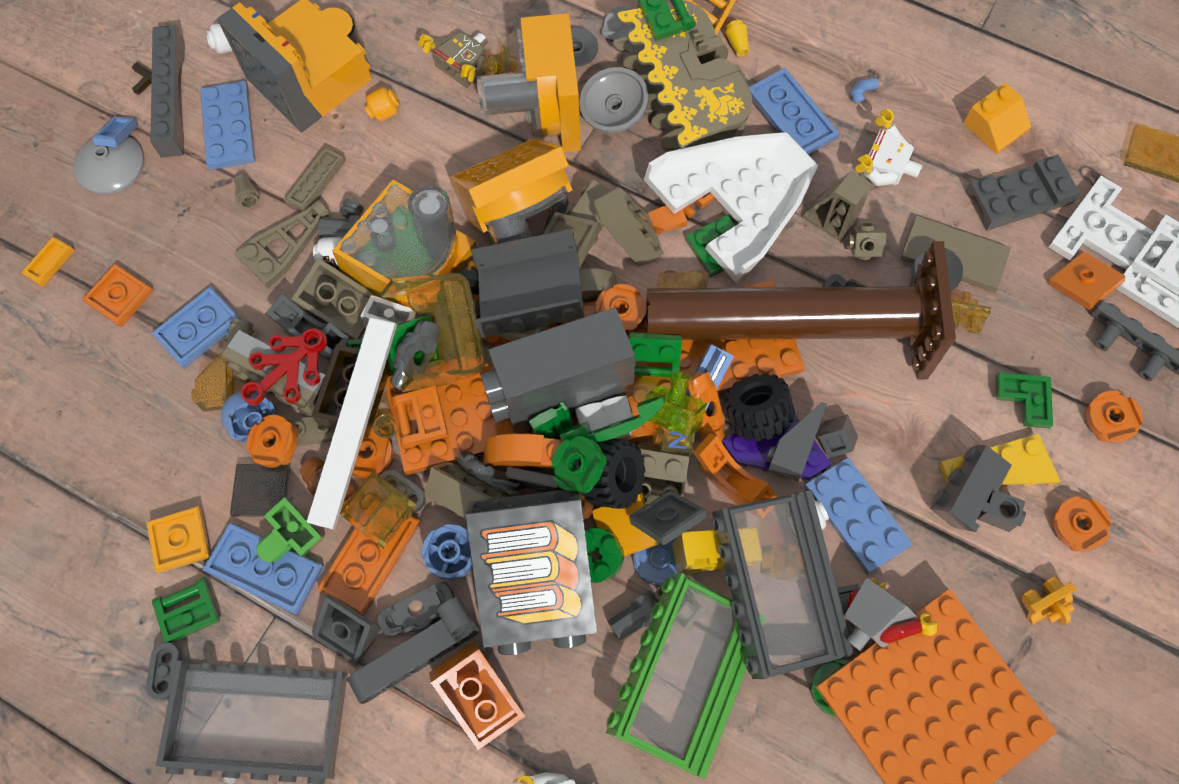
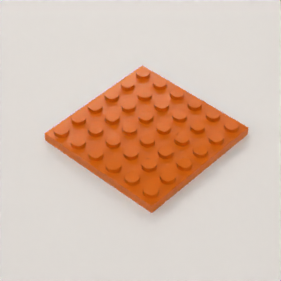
(937, 704)

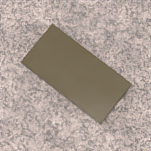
(981, 259)

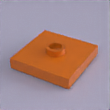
(1087, 280)

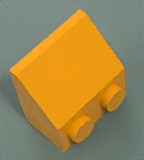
(999, 118)

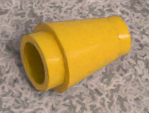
(738, 37)

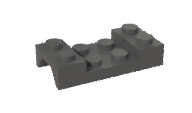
(1024, 192)

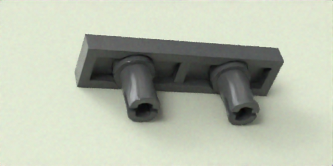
(1132, 330)

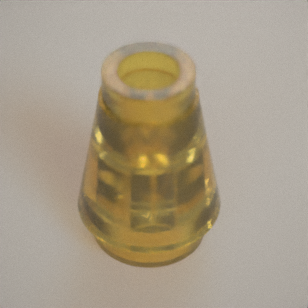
(385, 423)

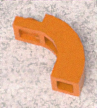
(519, 450)
(728, 475)

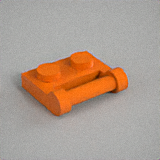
(427, 413)

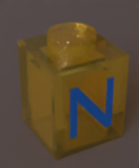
(672, 441)

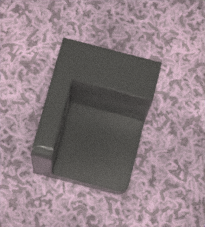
(838, 436)

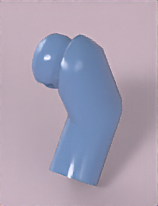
(861, 86)

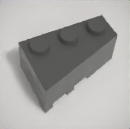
(970, 488)

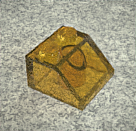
(378, 509)

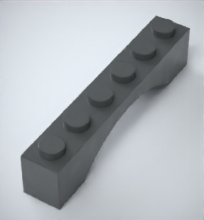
(167, 58)

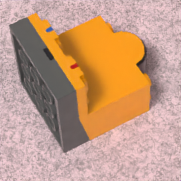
(300, 59)

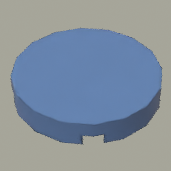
(657, 567)

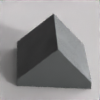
(344, 630)

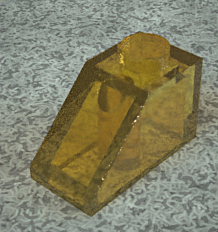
(213, 385)

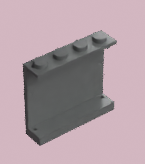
(528, 283)

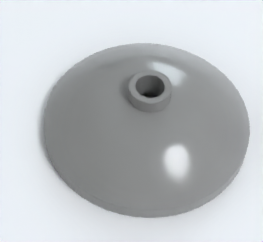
(609, 89)
(108, 169)

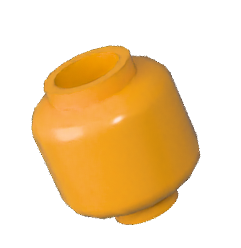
(382, 104)

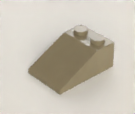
(333, 298)

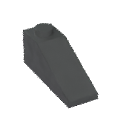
(794, 447)

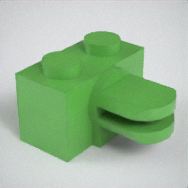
(289, 532)

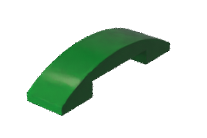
(646, 410)

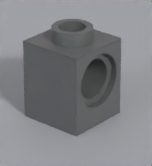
(996, 518)

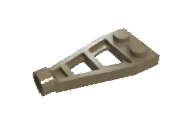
(262, 264)

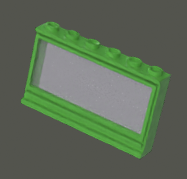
(682, 678)

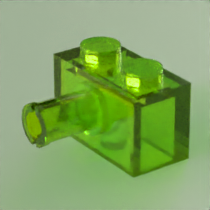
(679, 411)

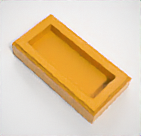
(47, 261)

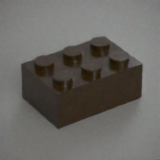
(336, 385)

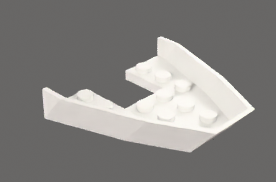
(751, 176)

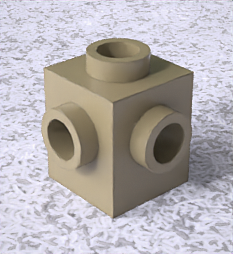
(867, 241)

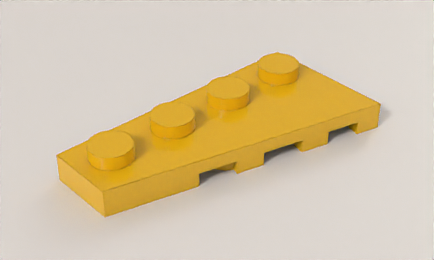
(1028, 459)

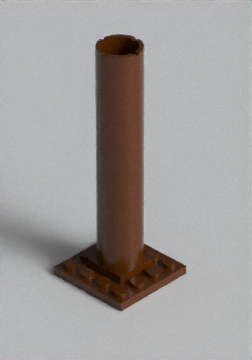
(911, 311)

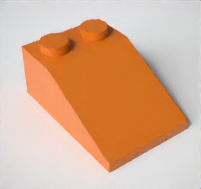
(476, 695)

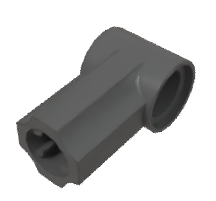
(336, 226)
(633, 617)

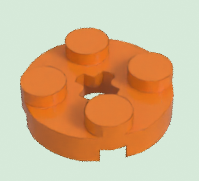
(634, 304)
(1106, 429)
(285, 443)
(378, 461)
(1074, 537)

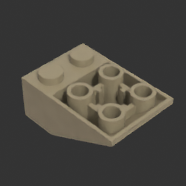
(663, 472)

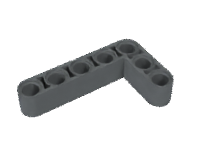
(415, 653)

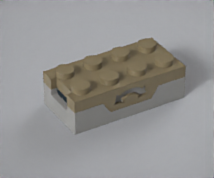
(237, 359)

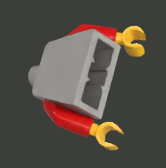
(882, 617)

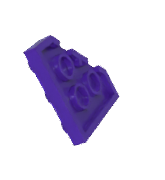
(755, 453)

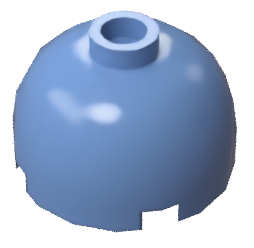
(240, 417)
(448, 552)

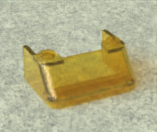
(453, 310)

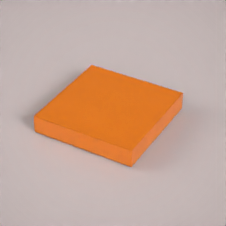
(118, 295)

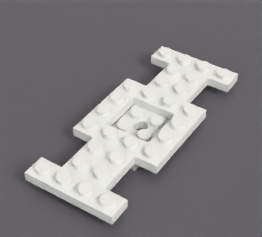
(1130, 245)

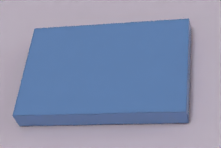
(196, 327)

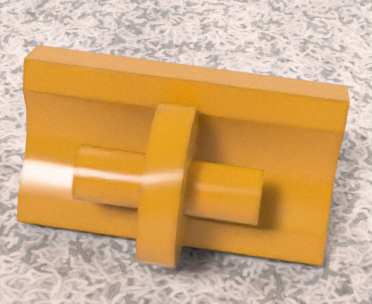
(1054, 606)

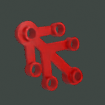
(286, 364)

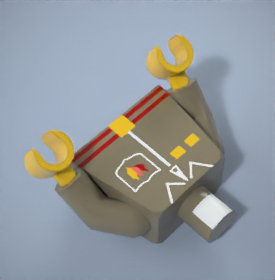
(457, 56)

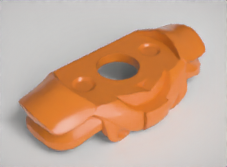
(704, 389)

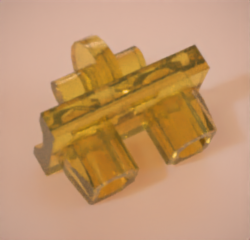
(500, 63)
(969, 311)

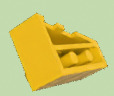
(697, 552)

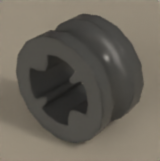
(351, 207)

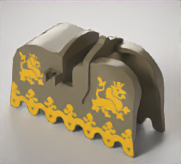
(687, 79)

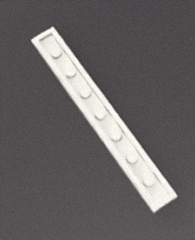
(352, 424)

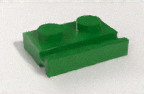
(551, 422)

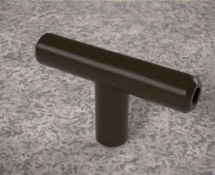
(145, 81)

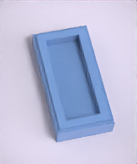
(115, 131)

